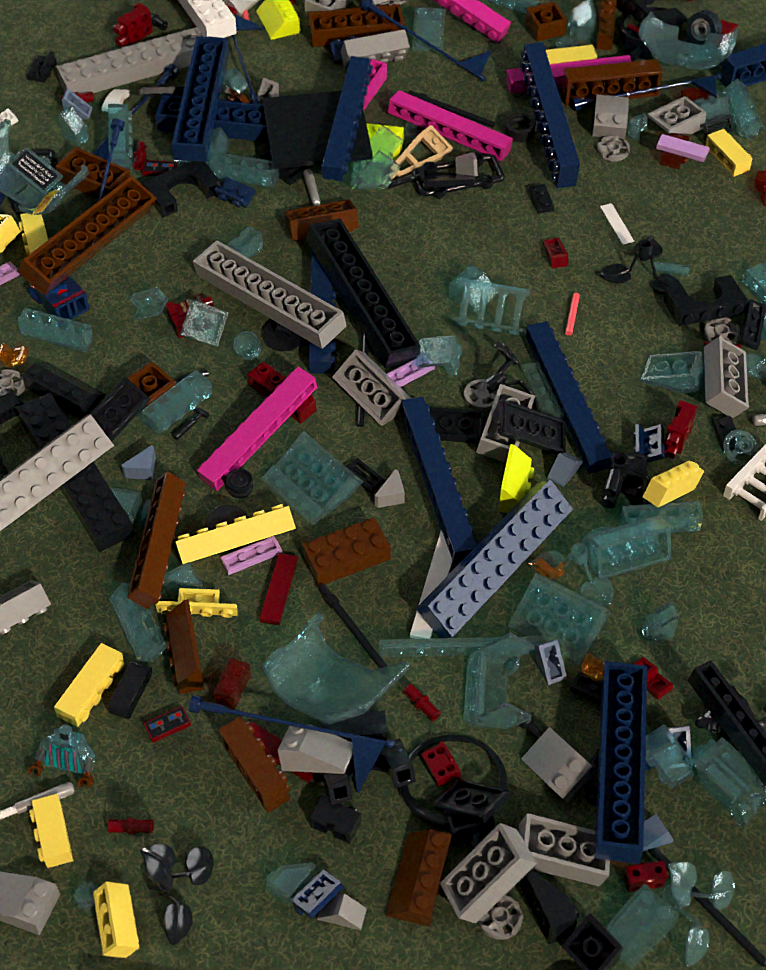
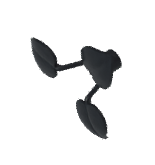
(645, 250)
(499, 378)
(158, 865)

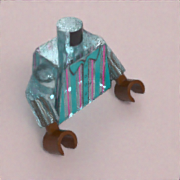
(66, 751)

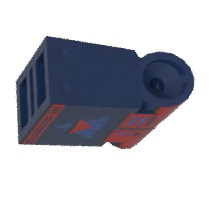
(64, 300)

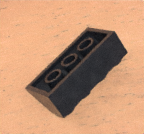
(67, 390)

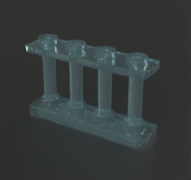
(485, 288)

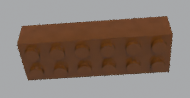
(351, 22)
(611, 80)

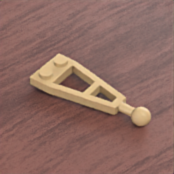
(433, 141)

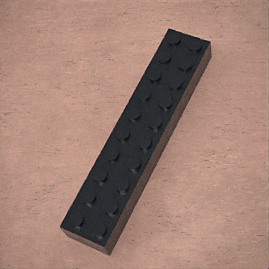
(363, 293)
(85, 491)

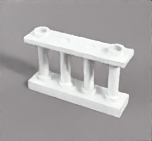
(746, 475)

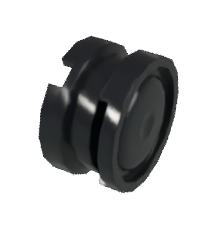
(239, 483)

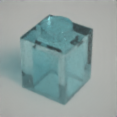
(235, 80)

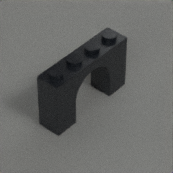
(640, 11)
(193, 173)
(688, 311)
(392, 761)

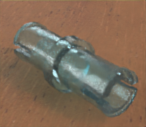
(672, 268)

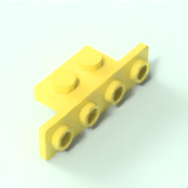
(201, 602)

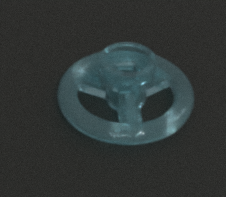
(748, 442)

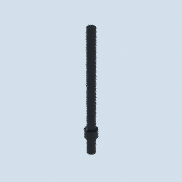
(460, 112)
(333, 602)

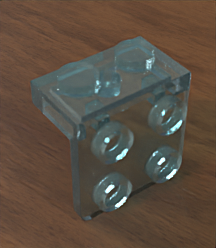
(440, 352)

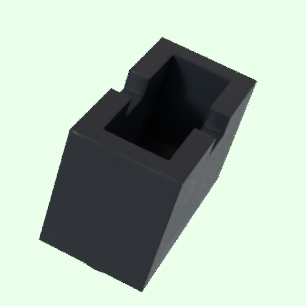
(336, 818)

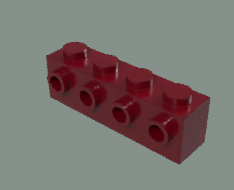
(265, 380)

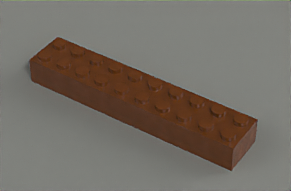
(86, 235)

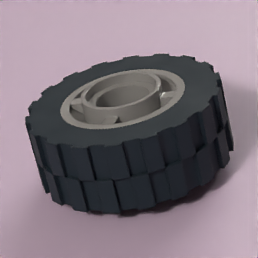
(695, 26)

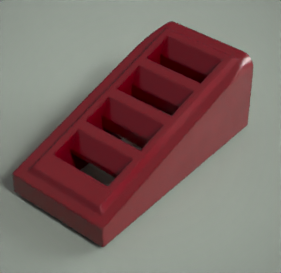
(557, 254)

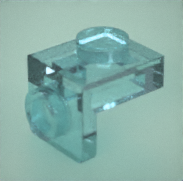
(636, 125)

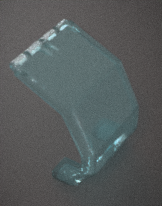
(323, 683)

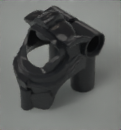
(626, 475)

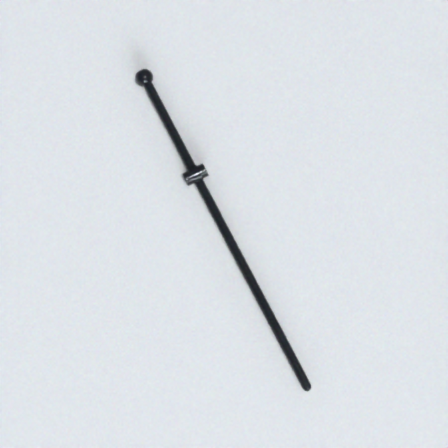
(659, 856)

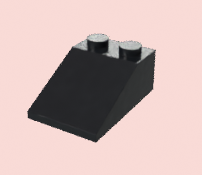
(550, 906)

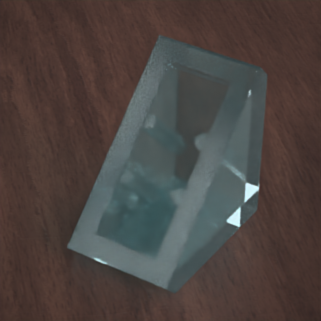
(130, 502)
(182, 577)

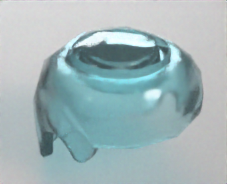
(247, 345)

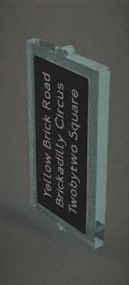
(35, 171)

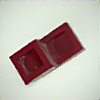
(656, 684)

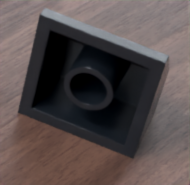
(593, 946)

